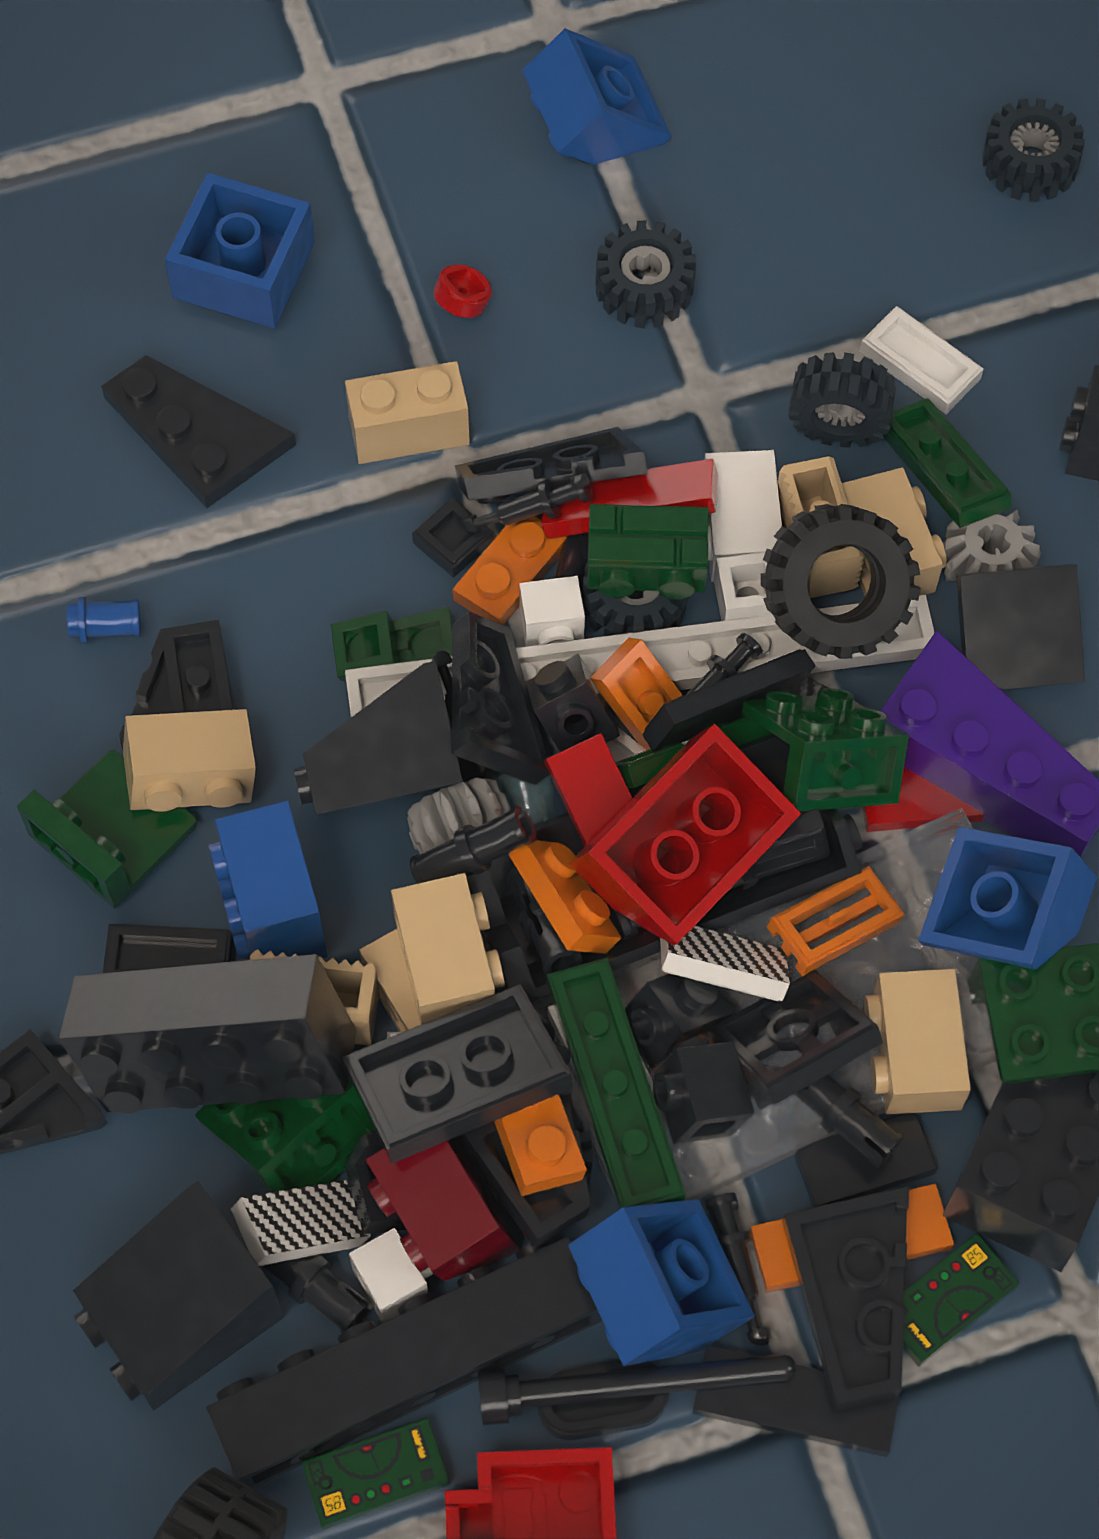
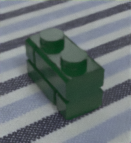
(647, 549)

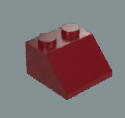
(443, 1209)

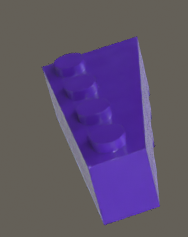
(991, 751)

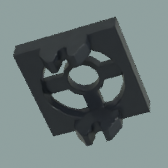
(807, 1001)

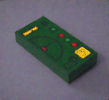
(953, 1298)
(375, 1474)

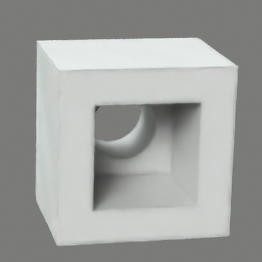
(739, 586)
(551, 611)
(387, 1274)

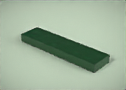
(615, 1085)

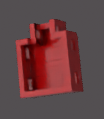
(536, 1496)

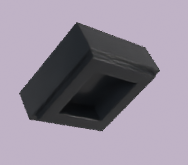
(448, 542)

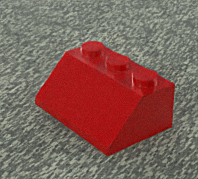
(686, 837)

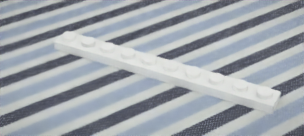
(678, 650)

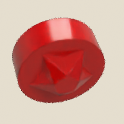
(462, 291)

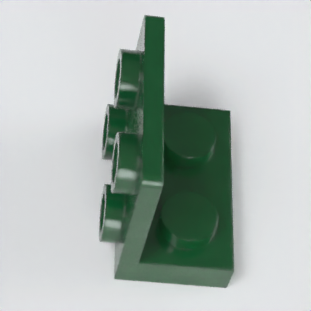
(837, 749)
(100, 835)
(1043, 1017)
(291, 1139)

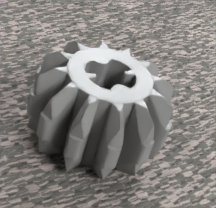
(1008, 545)
(442, 813)

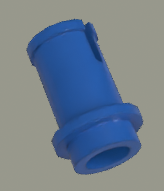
(103, 619)

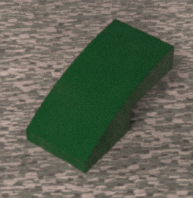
(384, 641)

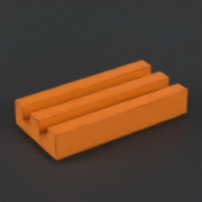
(798, 943)

